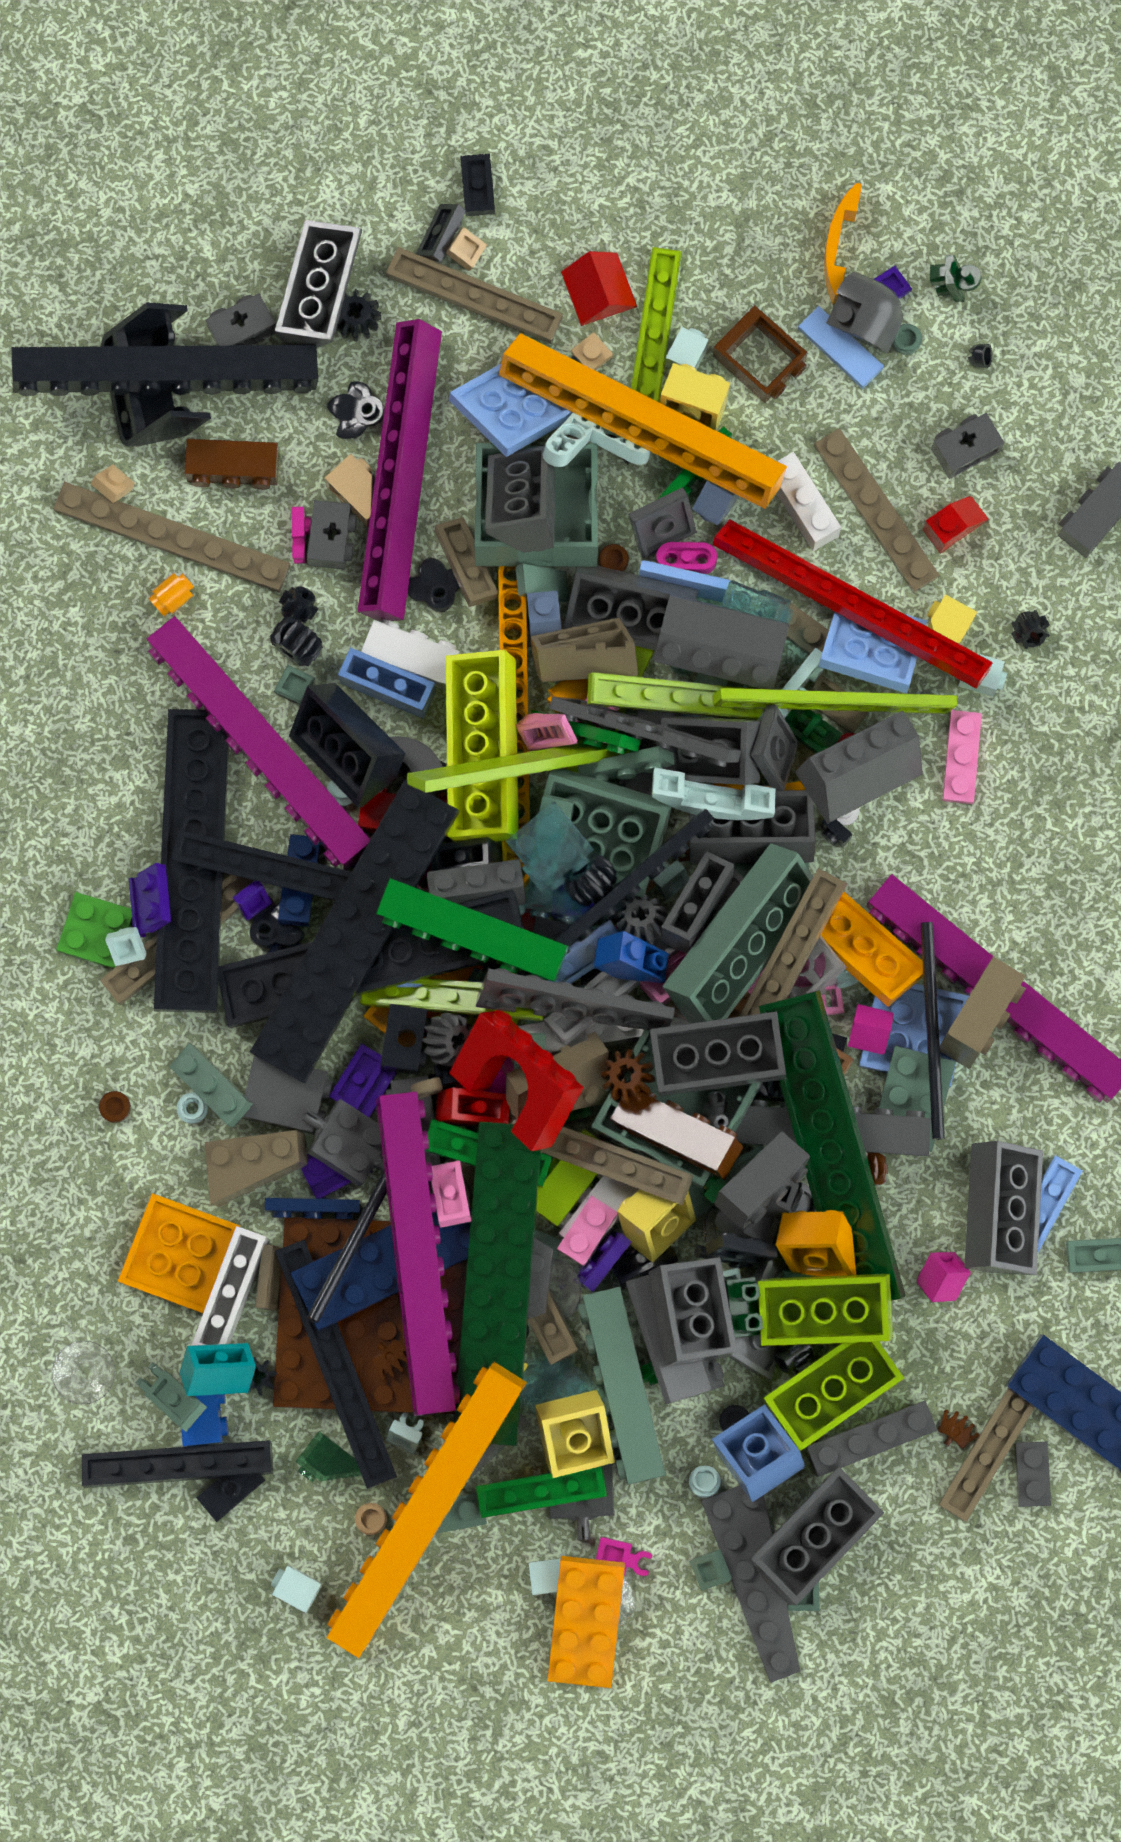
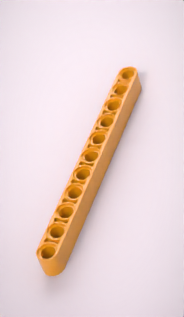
(518, 649)

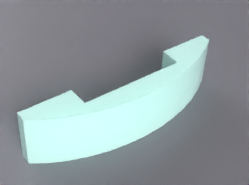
(722, 802)

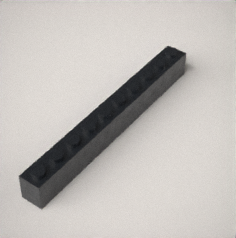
(164, 369)

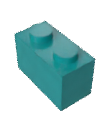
(217, 1369)

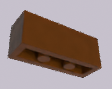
(232, 463)

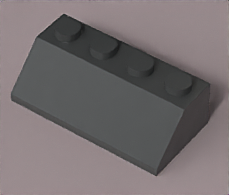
(317, 283)
(521, 500)
(611, 594)
(721, 642)
(862, 767)
(1003, 1208)
(675, 1381)
(815, 1537)

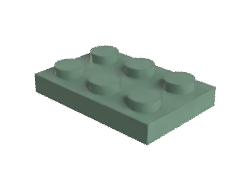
(908, 1083)

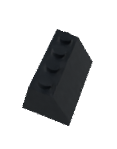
(345, 743)

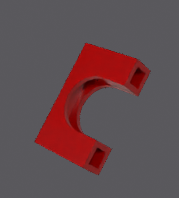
(550, 1086)

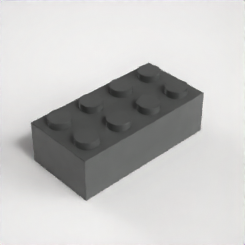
(748, 839)
(718, 1054)

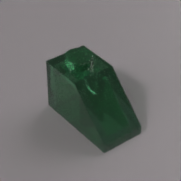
(326, 1460)

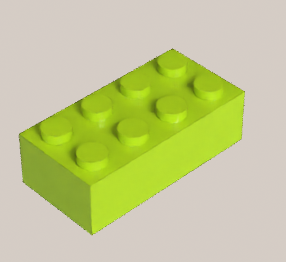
(825, 1309)
(832, 1390)

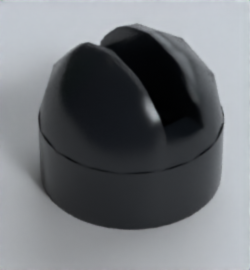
(981, 355)

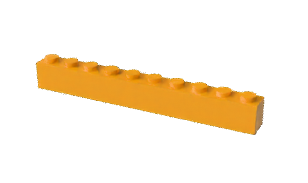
(642, 420)
(426, 1509)

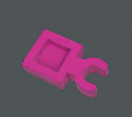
(300, 528)
(619, 1551)

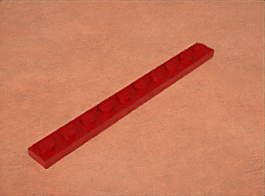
(853, 603)

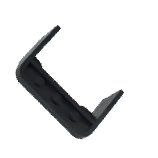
(144, 417)

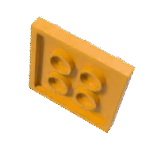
(177, 1253)

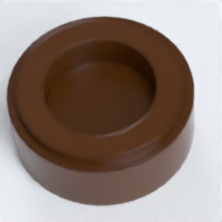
(614, 557)
(114, 1106)

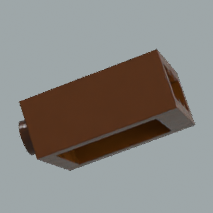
(742, 329)

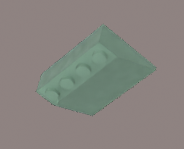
(613, 819)

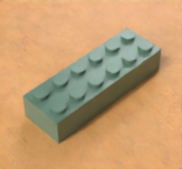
(740, 938)
(623, 1386)

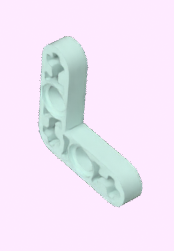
(585, 432)

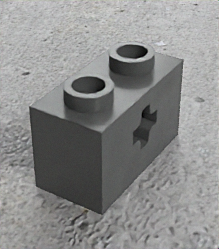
(250, 311)
(958, 458)
(325, 518)

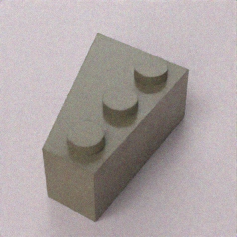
(583, 650)
(983, 1013)
(583, 1060)
(250, 1162)

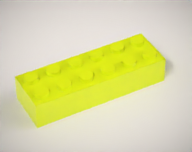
(482, 727)

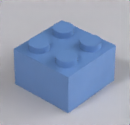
(758, 1453)

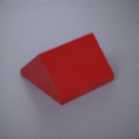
(598, 286)

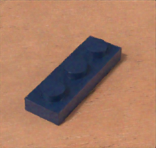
(294, 905)
(312, 1207)

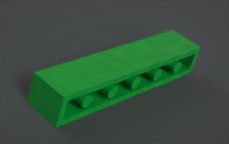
(472, 930)

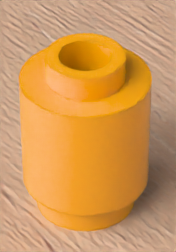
(171, 594)
(569, 689)

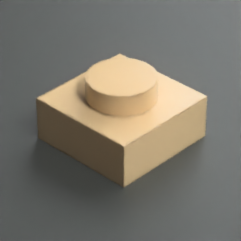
(466, 249)
(592, 352)
(112, 483)

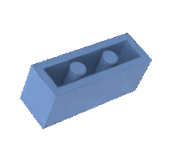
(387, 683)

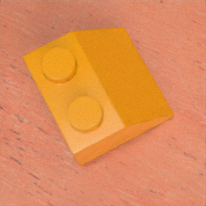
(817, 1243)

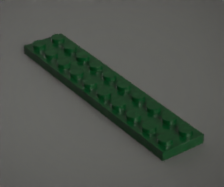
(830, 1133)
(499, 1264)

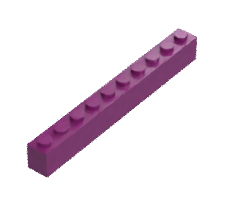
(399, 471)
(258, 741)
(1032, 1016)
(416, 1254)

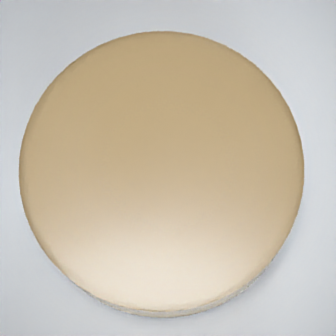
(371, 1518)

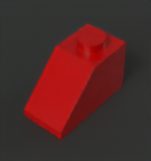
(954, 523)
(468, 1108)

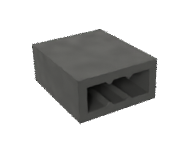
(283, 1099)

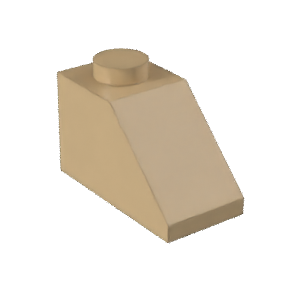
(353, 485)

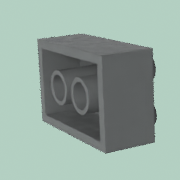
(728, 732)
(692, 1311)

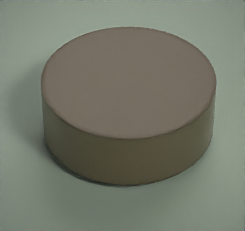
(427, 1087)

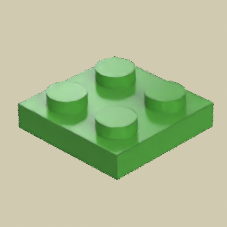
(88, 926)

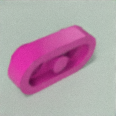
(686, 555)

